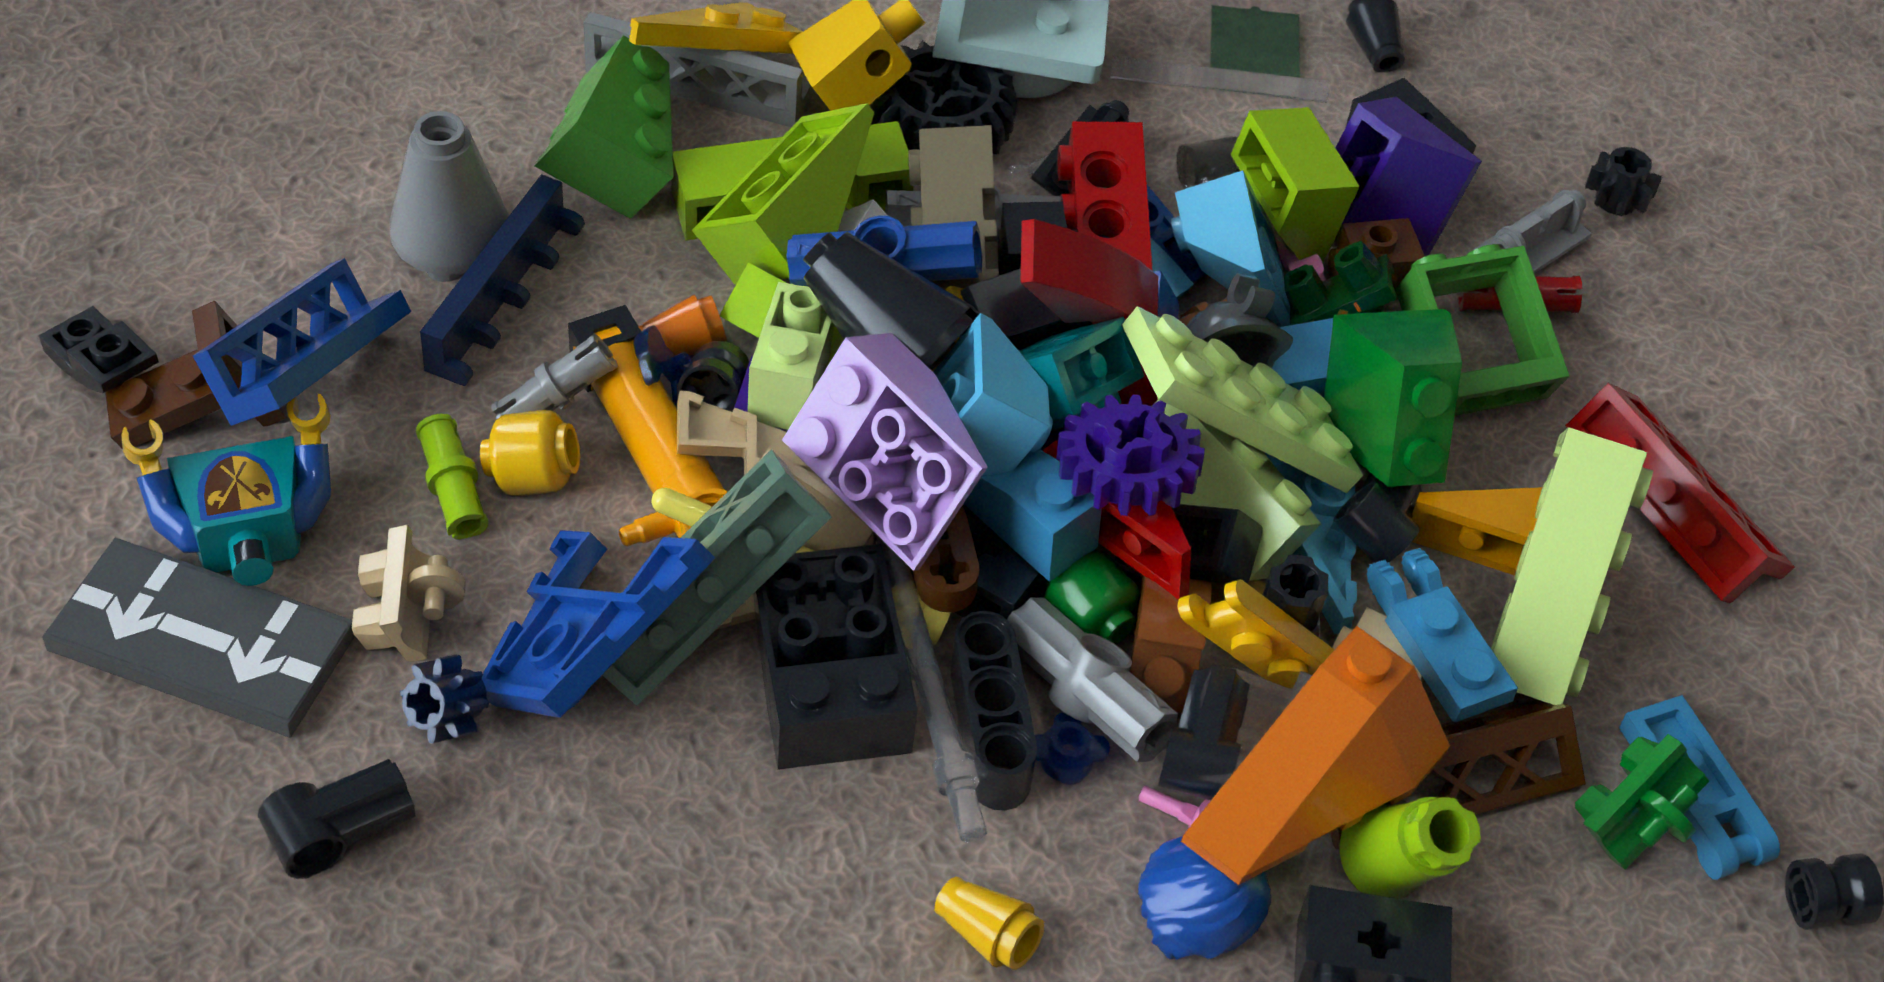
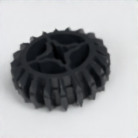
(948, 95)

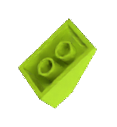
(788, 192)

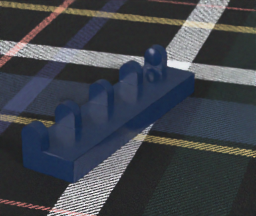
(495, 280)

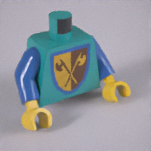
(239, 501)

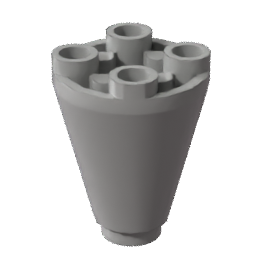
(444, 199)

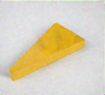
(717, 27)

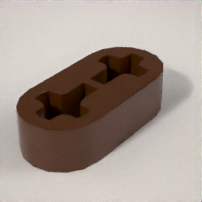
(960, 555)

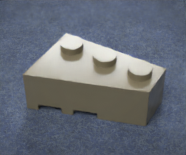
(957, 187)

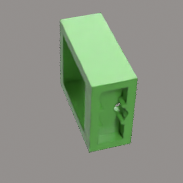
(1511, 274)

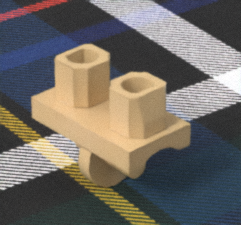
(412, 593)

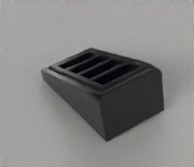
(1228, 546)

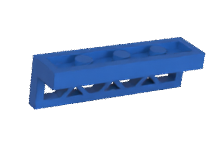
(299, 357)

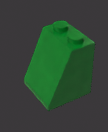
(1395, 391)

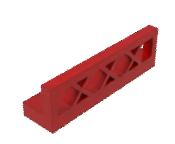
(1685, 499)

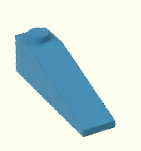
(1038, 514)

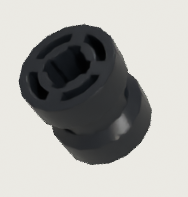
(704, 373)
(1828, 892)

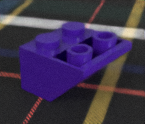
(1404, 168)

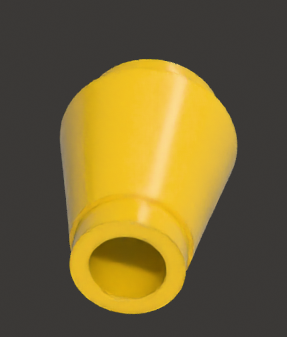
(990, 921)

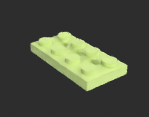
(1241, 398)

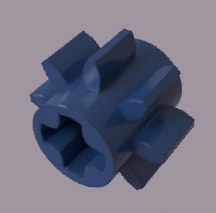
(444, 698)

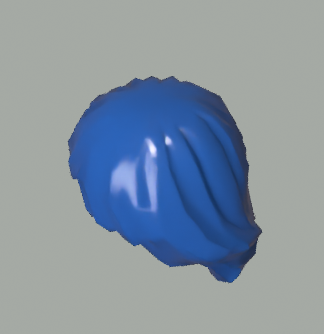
(1197, 906)

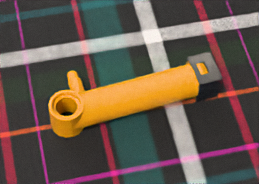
(646, 425)

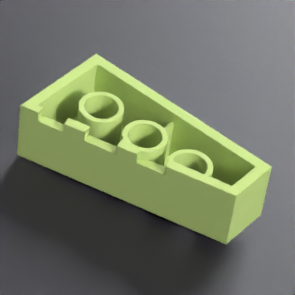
(1567, 564)

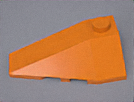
(1336, 752)

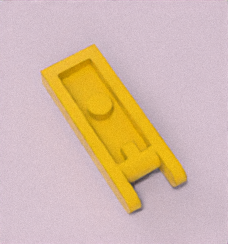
(1256, 633)

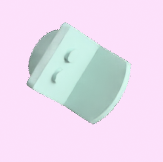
(1033, 41)

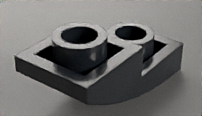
(97, 350)

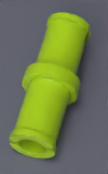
(451, 476)

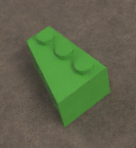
(616, 130)

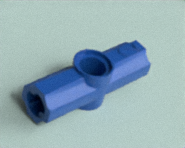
(930, 250)

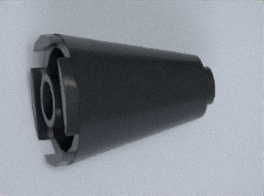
(878, 295)

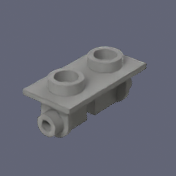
(1547, 230)

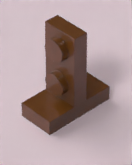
(176, 390)

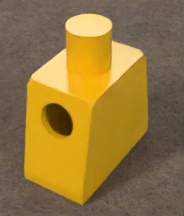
(856, 52)

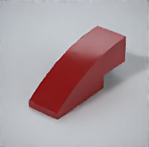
(1083, 275)

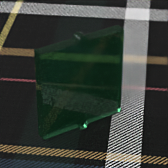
(1254, 41)

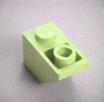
(789, 355)

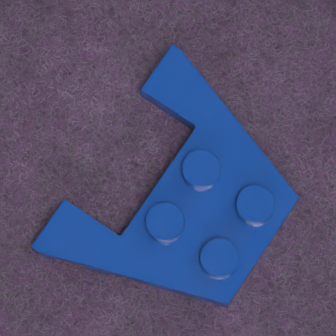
(581, 632)

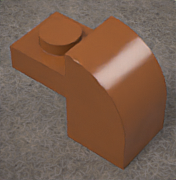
(1164, 645)

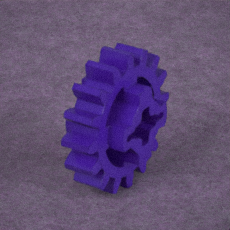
(1130, 454)

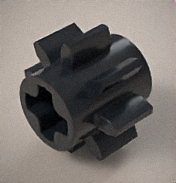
(1623, 181)

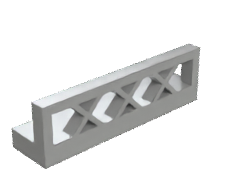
(715, 76)

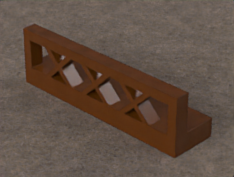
(1499, 731)

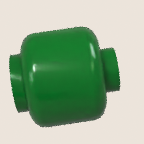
(1096, 596)

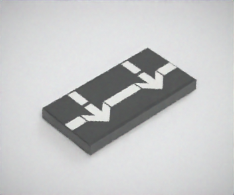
(200, 636)

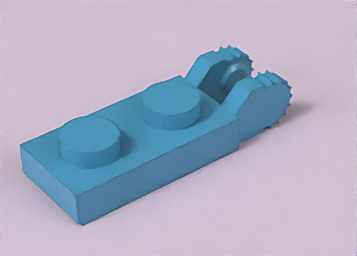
(1440, 637)

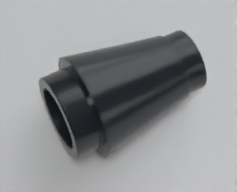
(1378, 32)

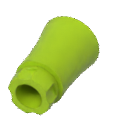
(1408, 845)

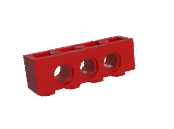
(1110, 158)

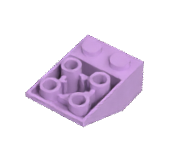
(888, 443)

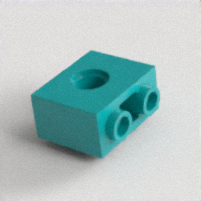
(1084, 366)

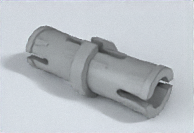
(559, 382)

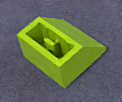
(1296, 177)

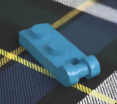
(1719, 801)

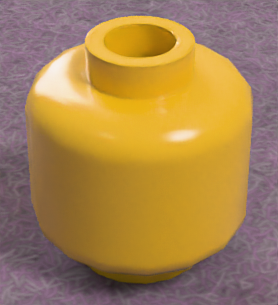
(530, 452)

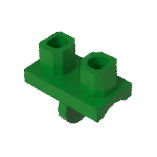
(1647, 802)

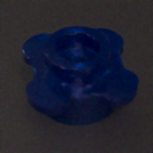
(1070, 765)

